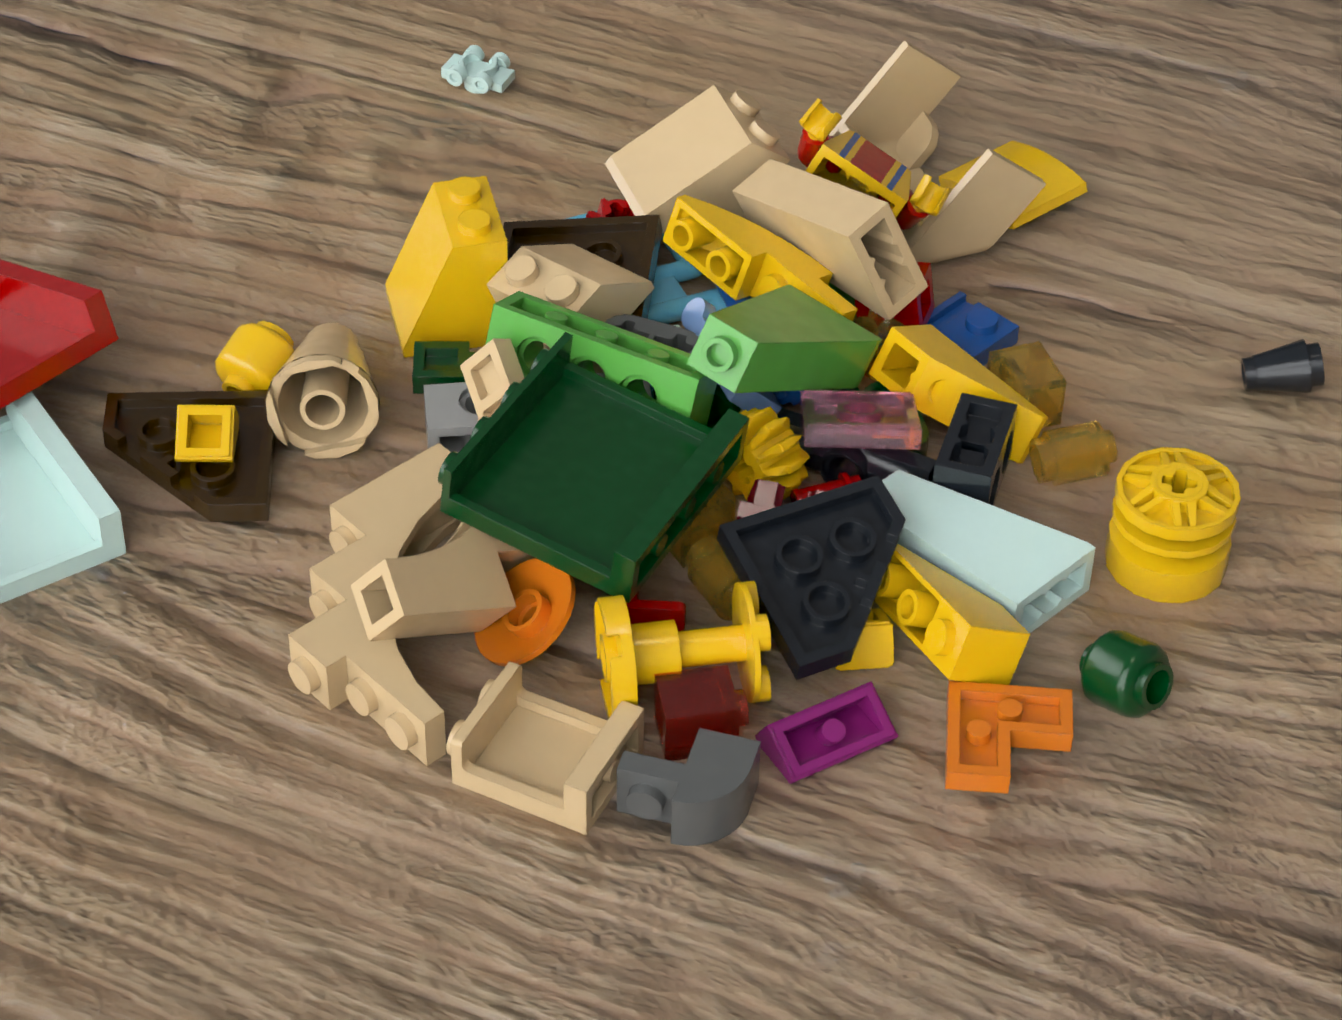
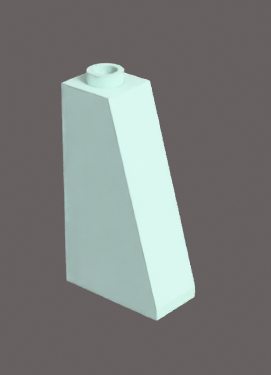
(992, 550)

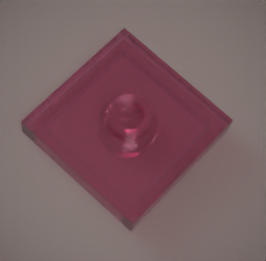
(860, 419)

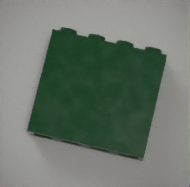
(588, 473)

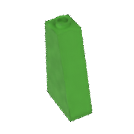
(782, 345)

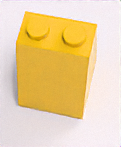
(444, 266)

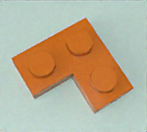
(991, 719)

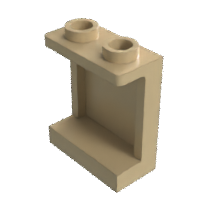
(542, 752)

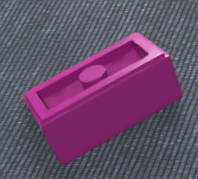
(827, 733)

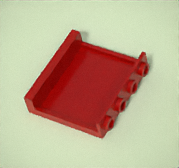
(46, 328)

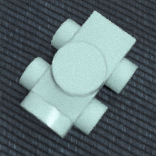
(476, 74)

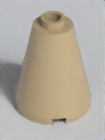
(325, 396)

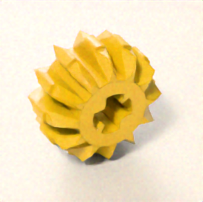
(769, 454)

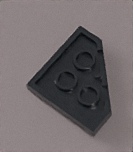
(817, 568)

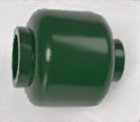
(1126, 674)

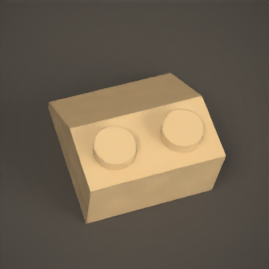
(571, 280)

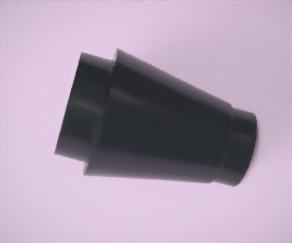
(1285, 368)

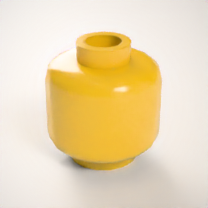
(253, 356)

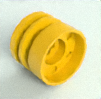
(1172, 524)

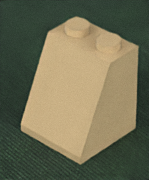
(696, 153)

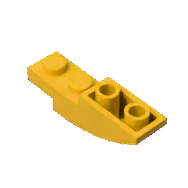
(745, 256)

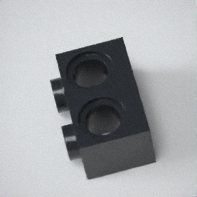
(977, 447)

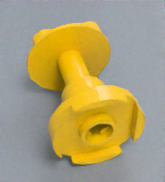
(639, 650)

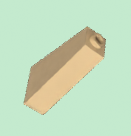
(840, 230)

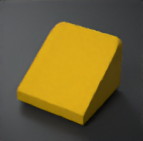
(206, 433)
(875, 644)

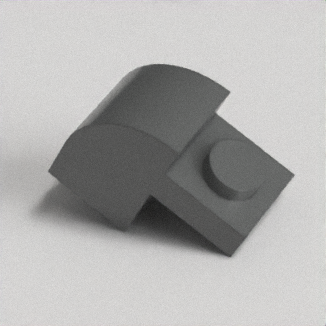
(698, 798)

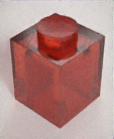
(695, 701)

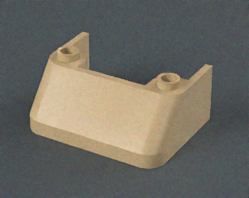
(896, 119)

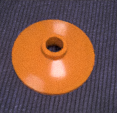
(543, 608)

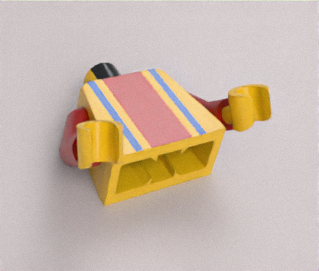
(865, 168)

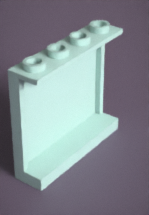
(50, 505)

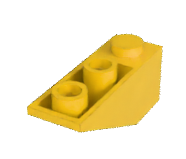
(939, 371)
(951, 622)

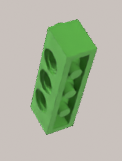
(620, 353)

